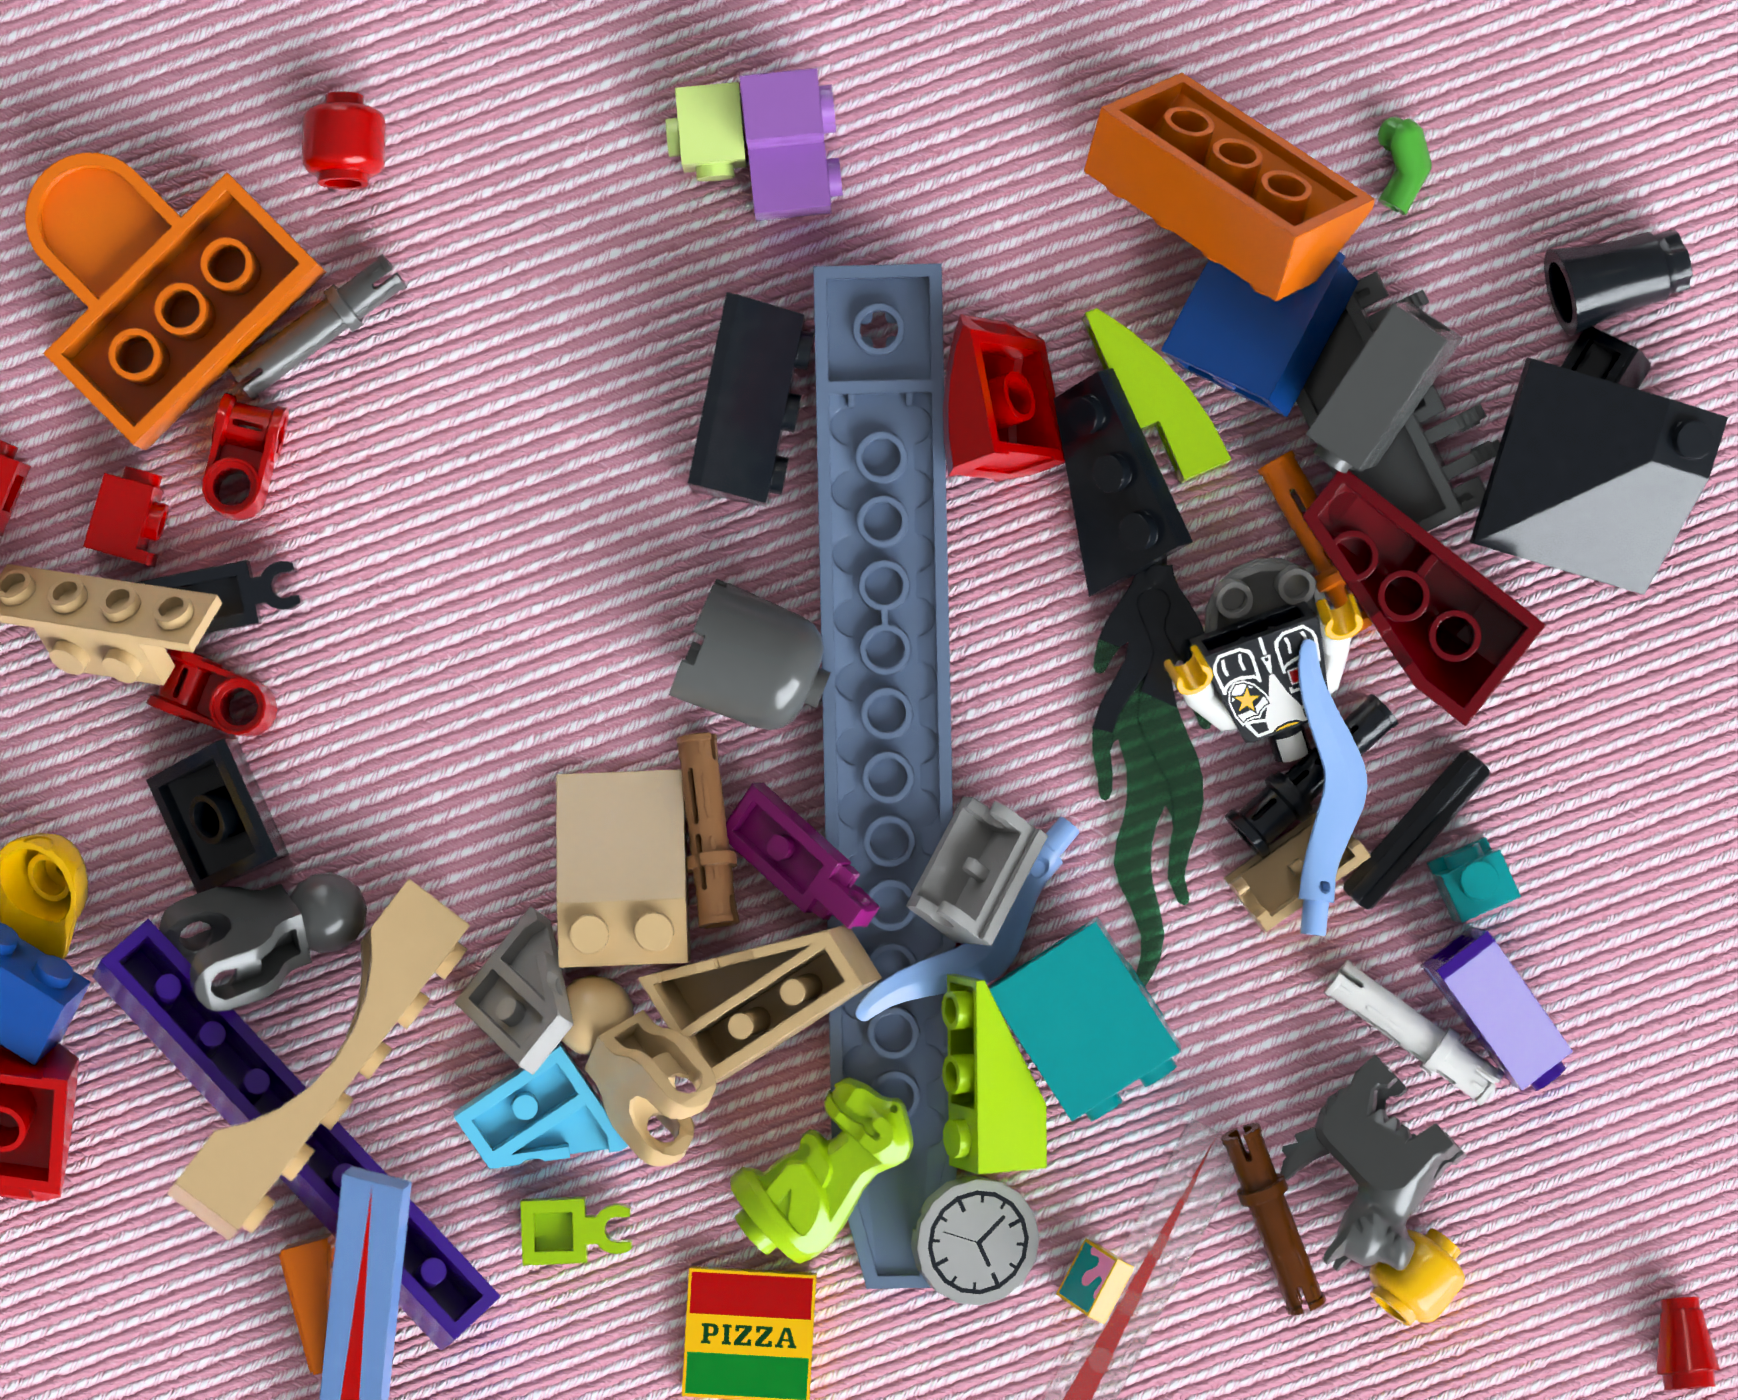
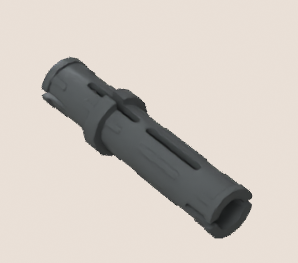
(318, 326)

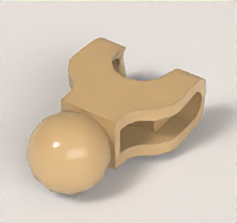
(637, 1068)

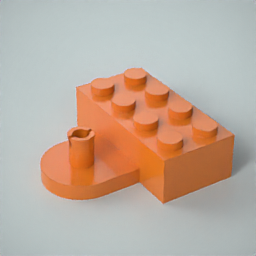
(162, 290)

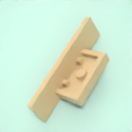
(105, 622)

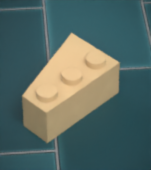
(760, 996)

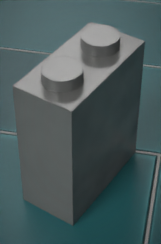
(1382, 388)

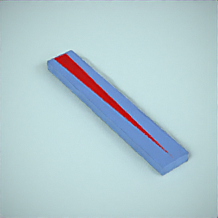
(365, 1286)

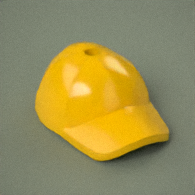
(42, 890)

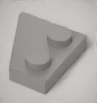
(521, 994)

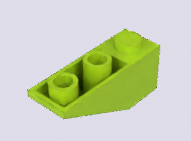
(992, 1097)

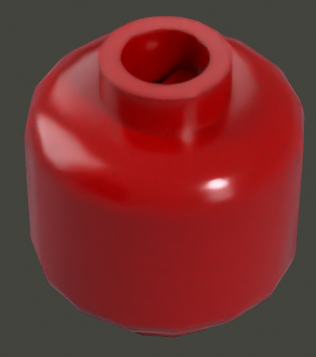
(343, 141)

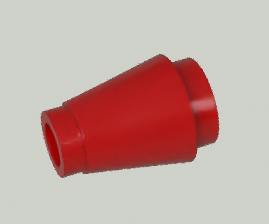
(1685, 1346)

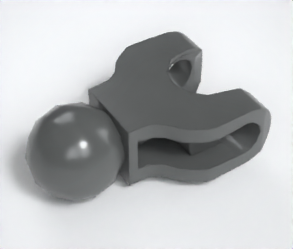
(262, 934)

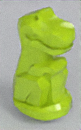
(813, 1190)

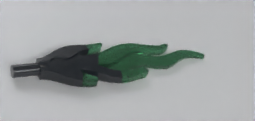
(1153, 741)

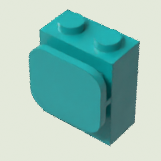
(1086, 1021)

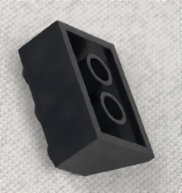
(750, 401)

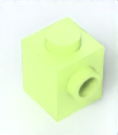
(708, 131)

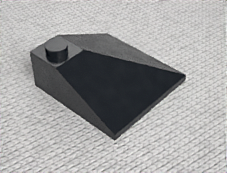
(1595, 476)

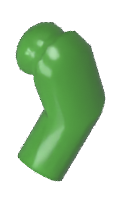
(1411, 161)

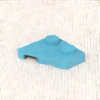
(538, 1116)

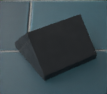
(217, 815)

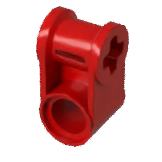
(243, 452)
(203, 691)

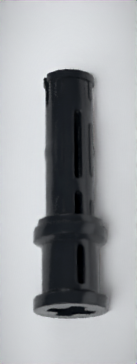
(1290, 794)

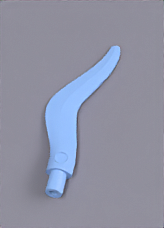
(1341, 796)
(974, 960)

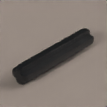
(1417, 830)

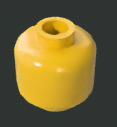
(1424, 1285)

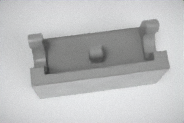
(976, 872)

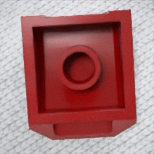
(999, 402)
(36, 1123)

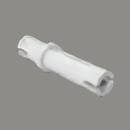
(1414, 1033)

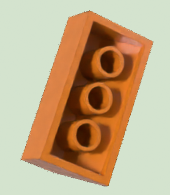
(1225, 184)

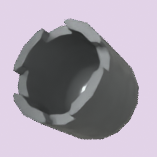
(753, 662)

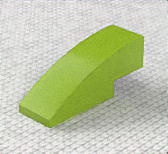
(1158, 397)

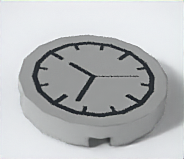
(975, 1240)

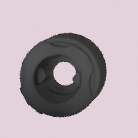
(1614, 277)

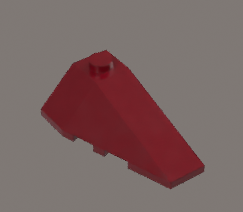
(1430, 607)

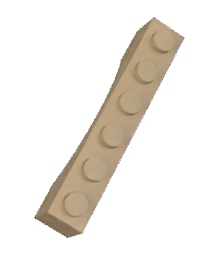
(241, 1162)

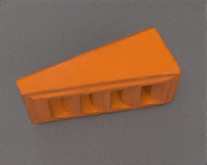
(308, 1278)

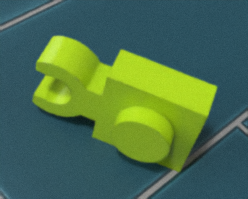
(561, 1230)

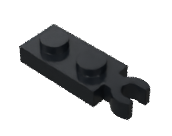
(236, 590)

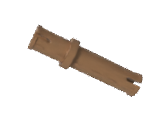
(709, 845)

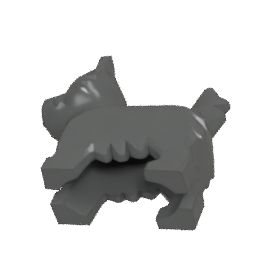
(1383, 1158)

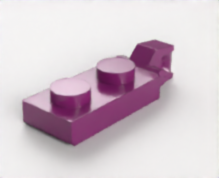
(797, 858)

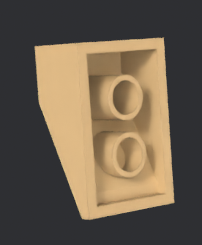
(621, 869)

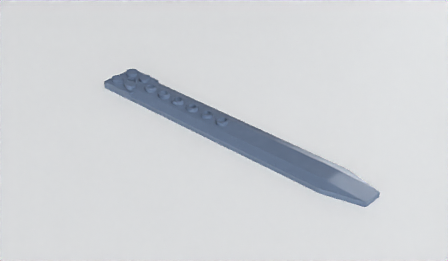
(886, 699)

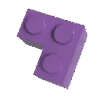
(786, 144)

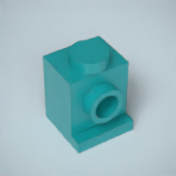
(1473, 880)

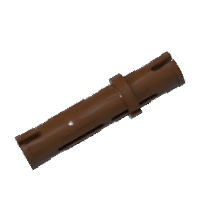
(1264, 1195)

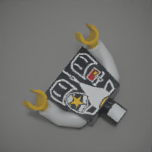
(1249, 672)

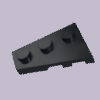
(1115, 485)

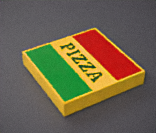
(748, 1334)

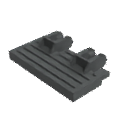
(1412, 469)

